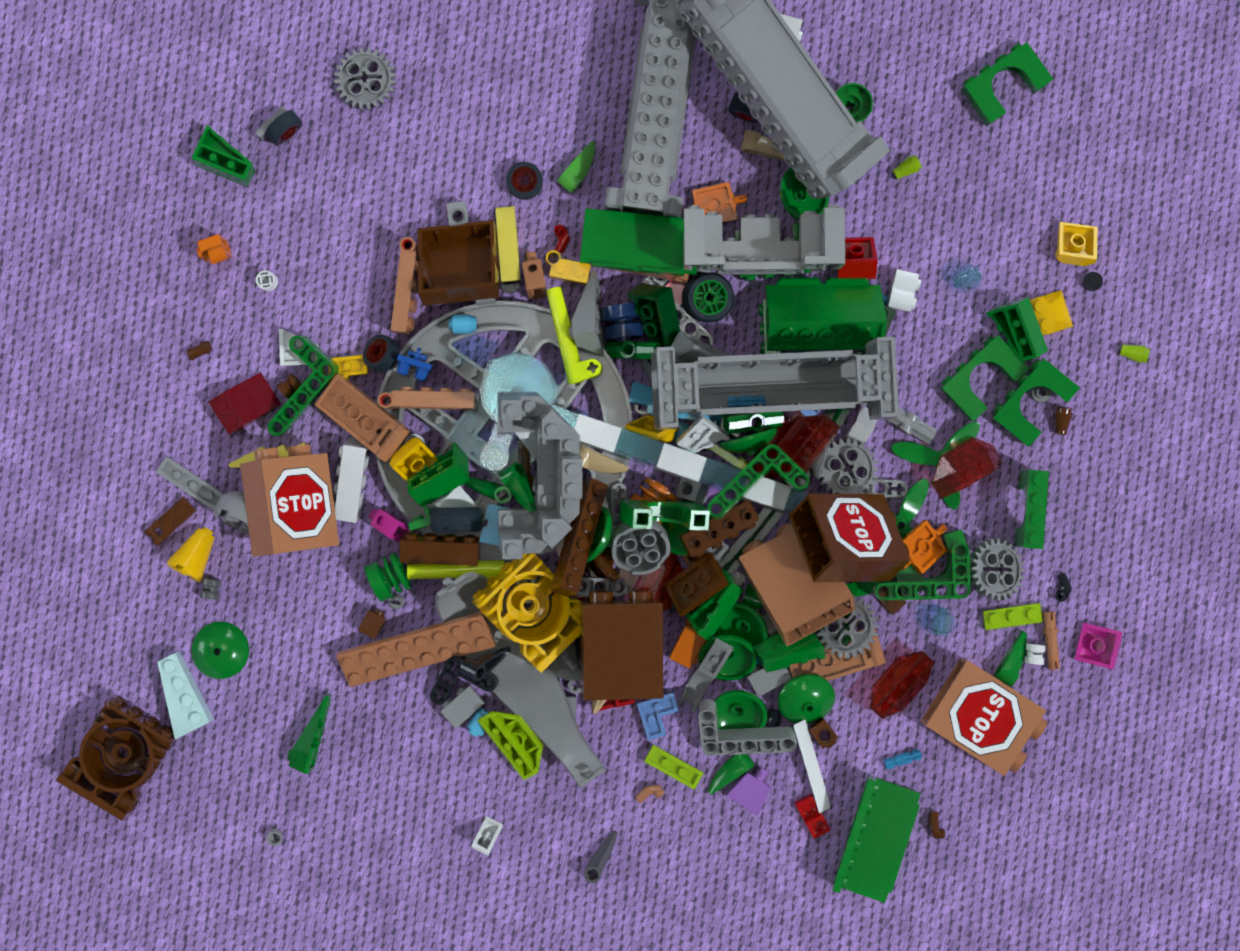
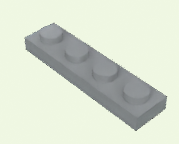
(189, 482)

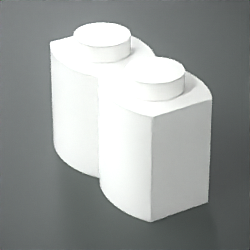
(903, 291)

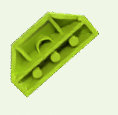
(515, 741)

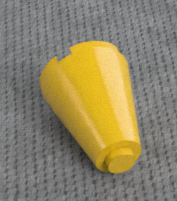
(193, 554)

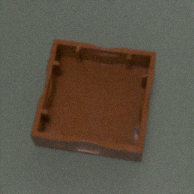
(458, 263)

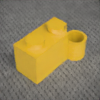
(568, 270)

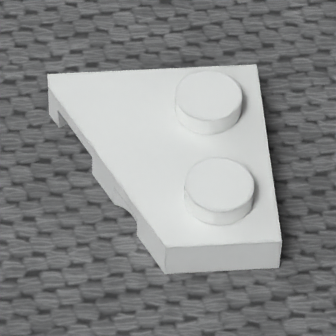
(288, 357)
(701, 435)

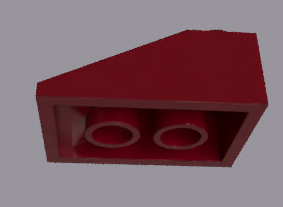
(244, 403)

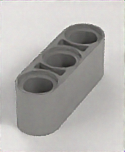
(607, 585)

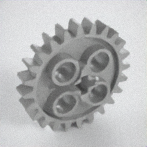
(363, 61)
(862, 460)
(996, 551)
(859, 639)

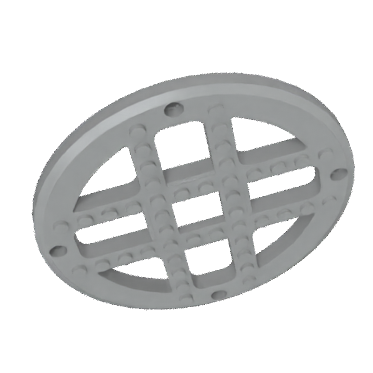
(437, 345)

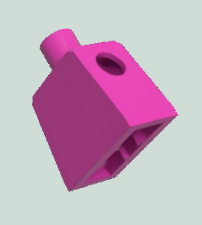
(389, 524)

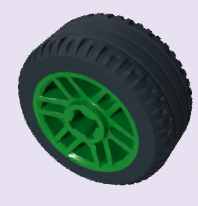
(717, 305)
(456, 519)

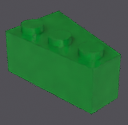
(1020, 328)
(441, 477)
(711, 613)
(775, 655)

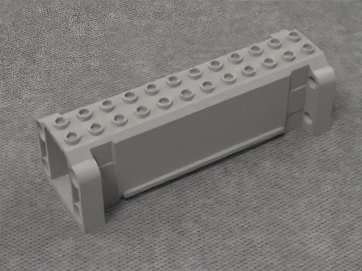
(785, 92)
(655, 114)
(785, 380)

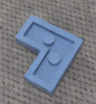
(651, 713)

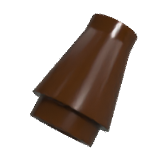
(1062, 419)

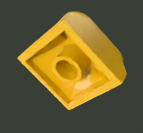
(1076, 244)
(1051, 313)
(646, 426)
(412, 458)

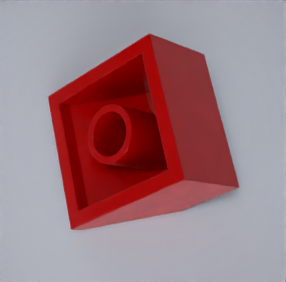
(859, 259)

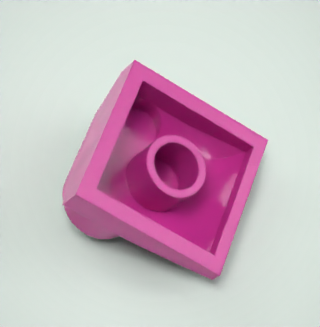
(1098, 646)

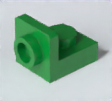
(420, 521)

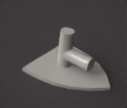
(566, 665)

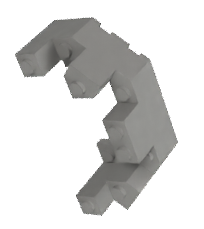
(760, 247)
(557, 475)

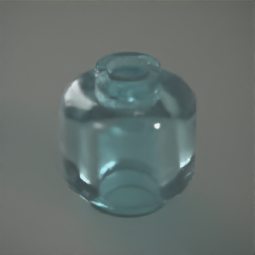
(967, 277)
(941, 622)

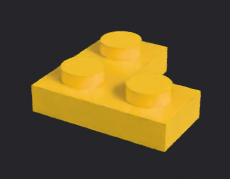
(350, 366)

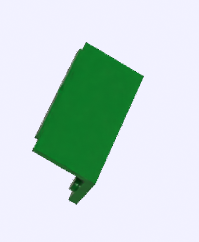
(633, 242)
(824, 315)
(877, 839)

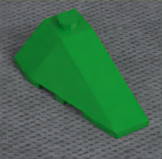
(305, 751)

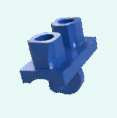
(405, 363)

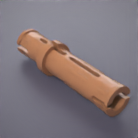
(1051, 640)

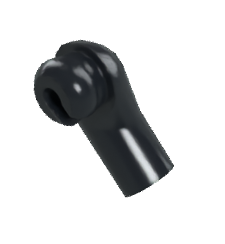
(1064, 589)

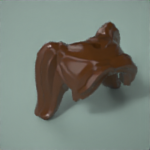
(602, 567)

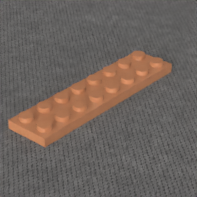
(416, 649)

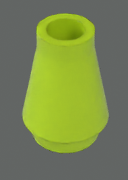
(908, 167)
(1137, 353)

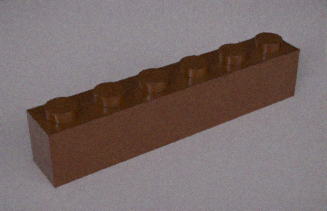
(579, 540)

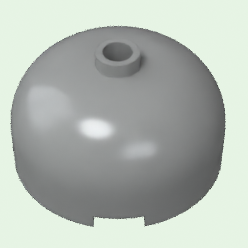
(232, 509)
(641, 548)

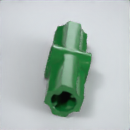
(623, 350)
(742, 422)

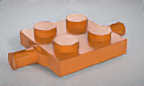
(718, 199)
(924, 546)

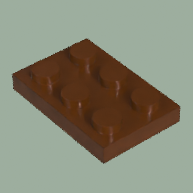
(696, 584)

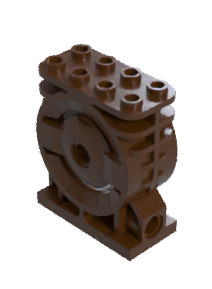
(100, 779)

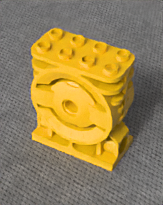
(553, 630)

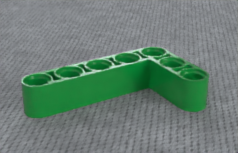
(306, 388)
(754, 478)
(950, 586)

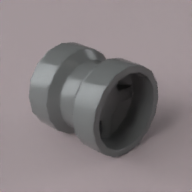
(210, 588)

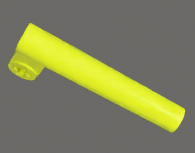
(575, 369)
(437, 571)

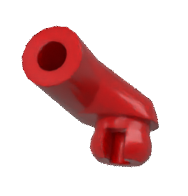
(563, 238)

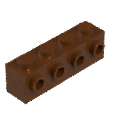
(738, 518)
(440, 549)

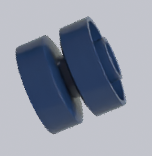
(622, 327)

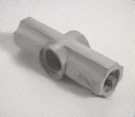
(913, 426)

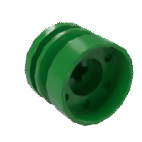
(858, 98)
(385, 578)

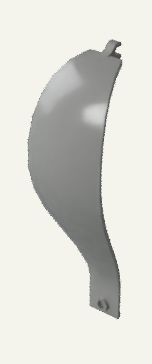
(523, 688)

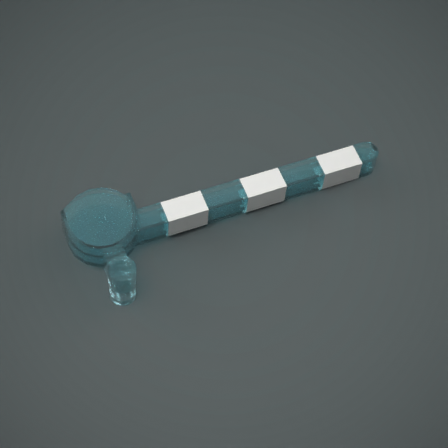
(527, 374)

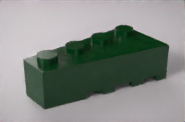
(657, 312)

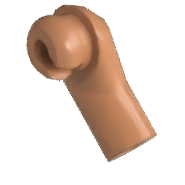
(649, 790)

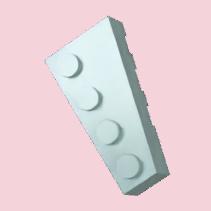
(183, 698)

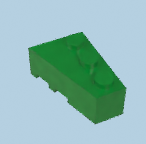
(222, 159)

